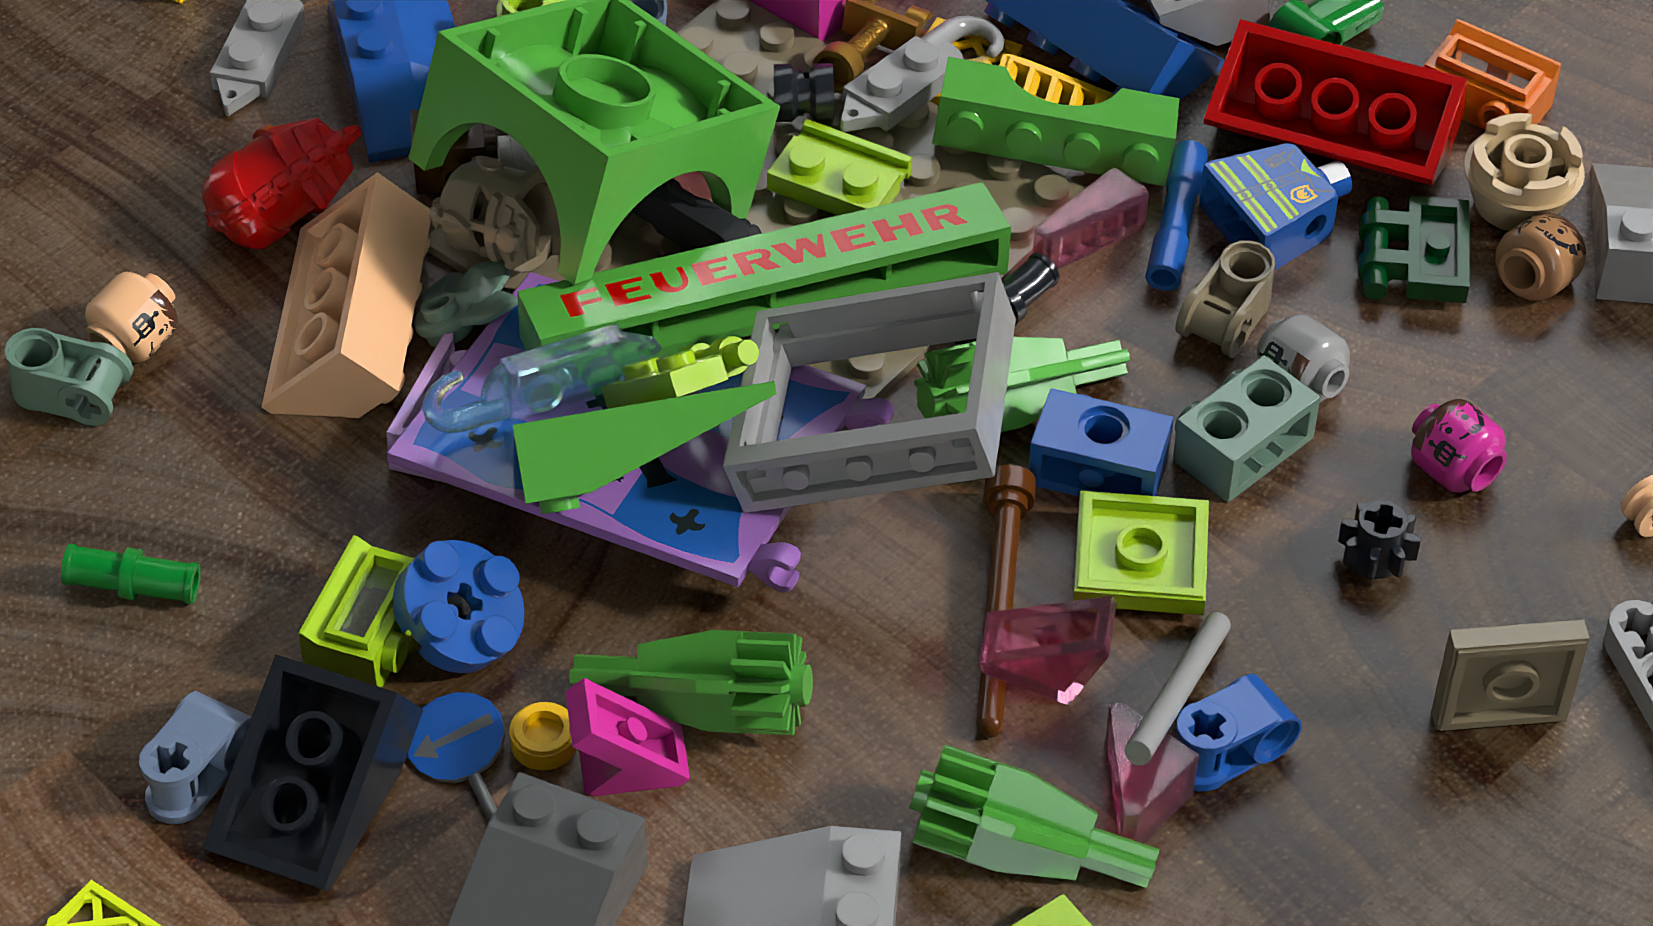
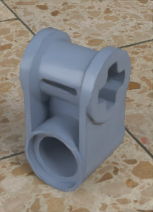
(191, 757)

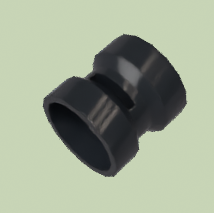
(804, 92)

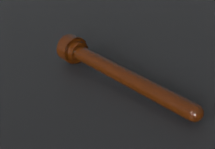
(1009, 499)

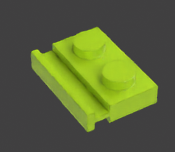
(837, 170)

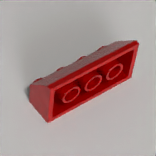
(1338, 102)

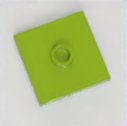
(1142, 551)

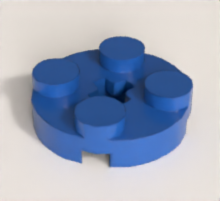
(487, 586)

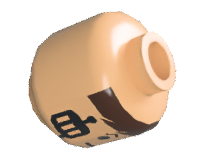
(132, 315)

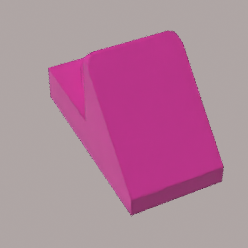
(623, 742)

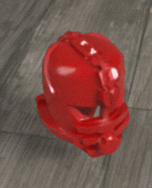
(277, 180)

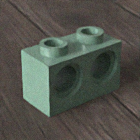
(1245, 428)

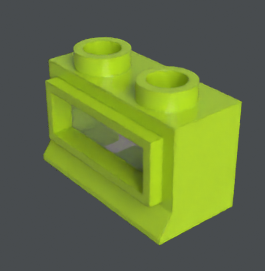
(354, 618)

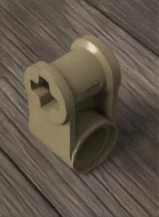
(1230, 297)

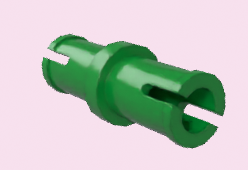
(130, 573)

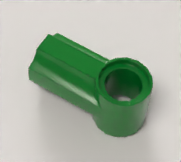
(1328, 19)

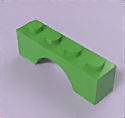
(994, 116)

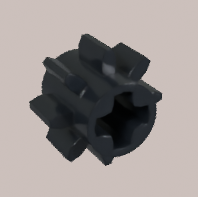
(1379, 539)

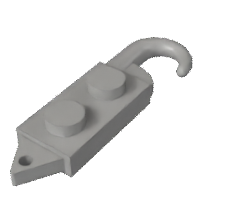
(256, 51)
(910, 75)

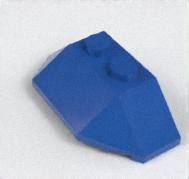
(387, 64)

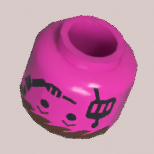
(1458, 446)

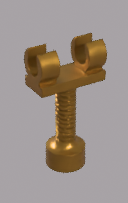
(871, 28)

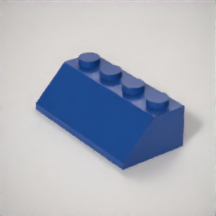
(1113, 42)

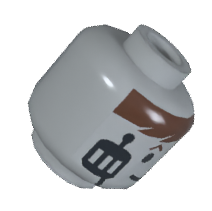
(1308, 353)

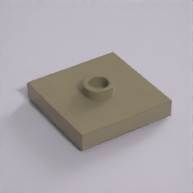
(1509, 674)

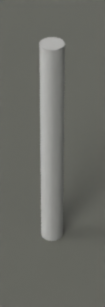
(1177, 689)

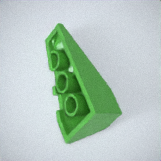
(596, 447)

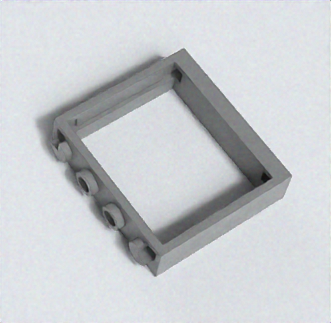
(886, 456)

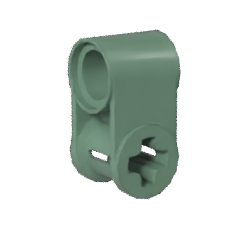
(62, 374)

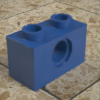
(1099, 446)

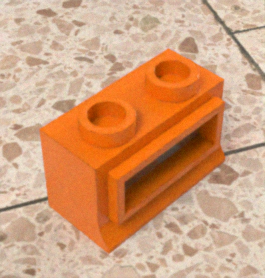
(1498, 73)

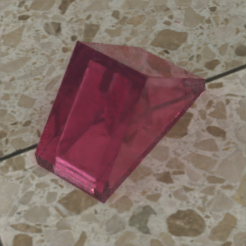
(1049, 645)
(1149, 792)

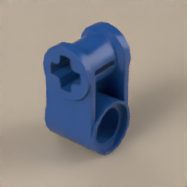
(1236, 730)

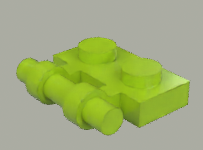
(682, 372)

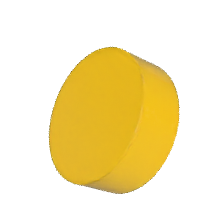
(541, 736)

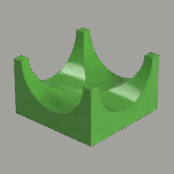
(603, 110)

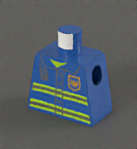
(1274, 199)

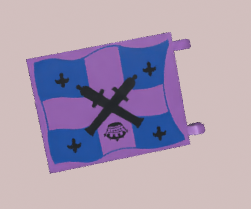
(667, 508)

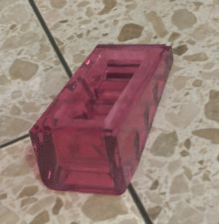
(1093, 220)

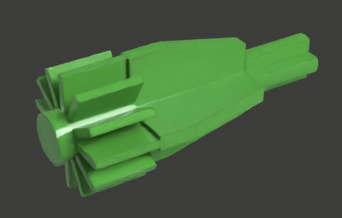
(1033, 370)
(712, 679)
(1018, 823)

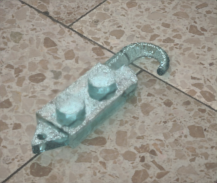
(541, 379)

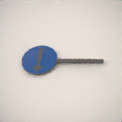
(459, 741)

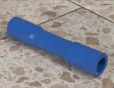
(1171, 240)

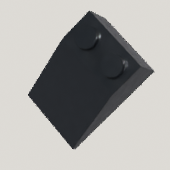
(311, 772)

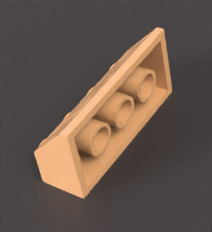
(350, 305)

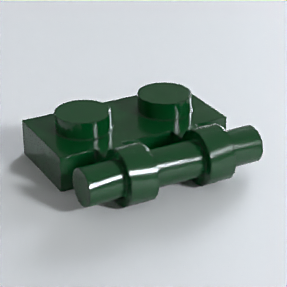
(1435, 253)

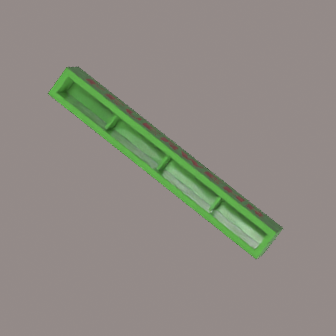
(723, 285)

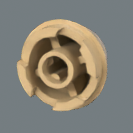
(1522, 170)

